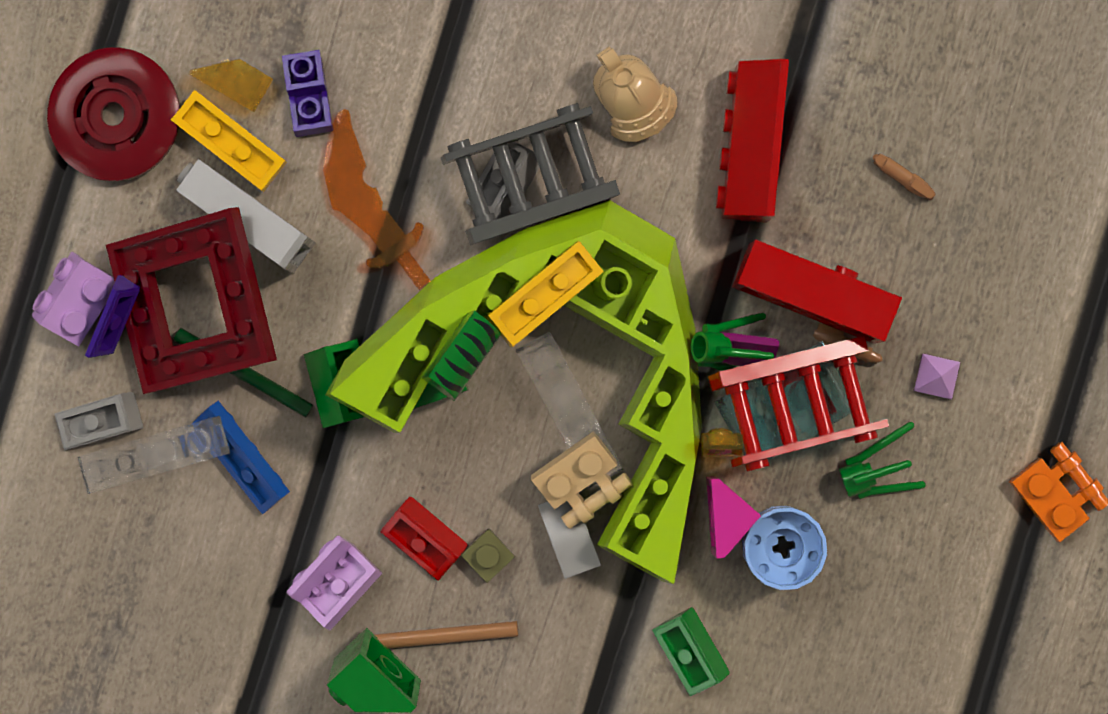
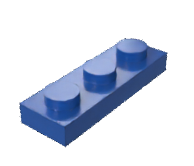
(246, 463)

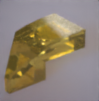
(235, 80)

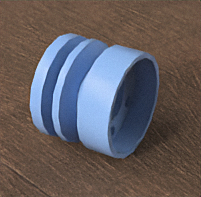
(804, 558)

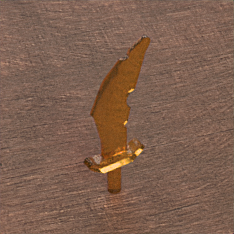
(363, 204)

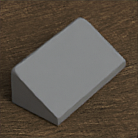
(493, 183)

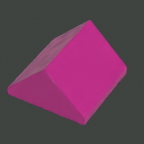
(728, 517)

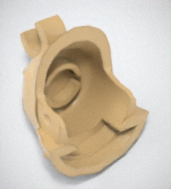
(632, 96)

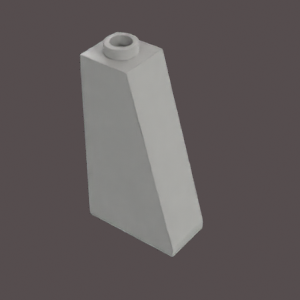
(262, 226)

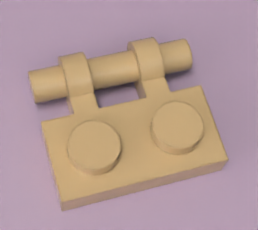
(576, 470)

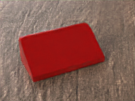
(424, 538)

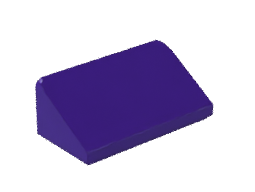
(113, 318)

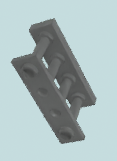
(522, 211)

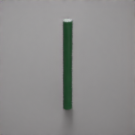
(259, 382)

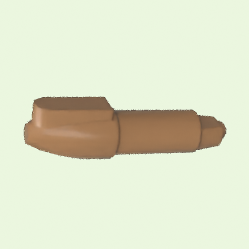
(911, 181)
(831, 335)

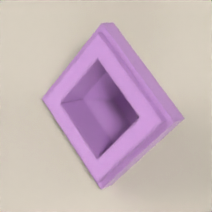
(936, 376)

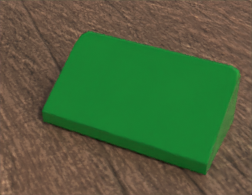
(691, 651)

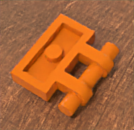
(1051, 500)

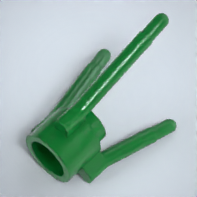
(712, 347)
(859, 477)

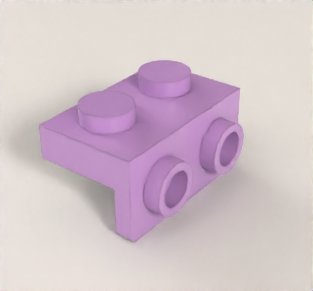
(73, 298)
(334, 581)

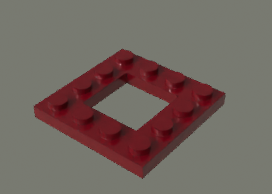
(248, 335)

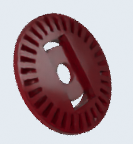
(103, 149)

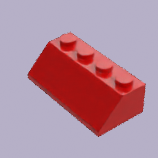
(754, 140)

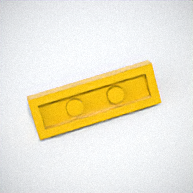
(228, 140)
(544, 294)

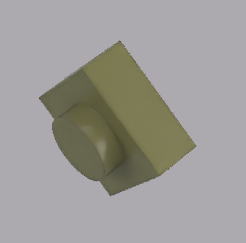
(488, 555)

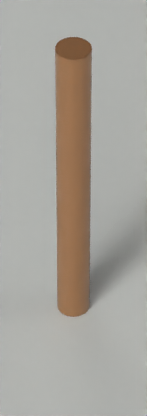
(449, 635)

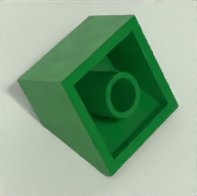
(372, 678)

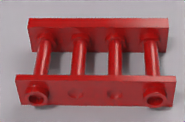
(807, 365)

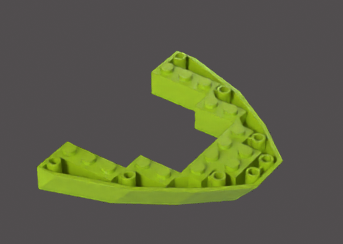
(635, 298)

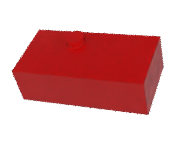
(817, 291)

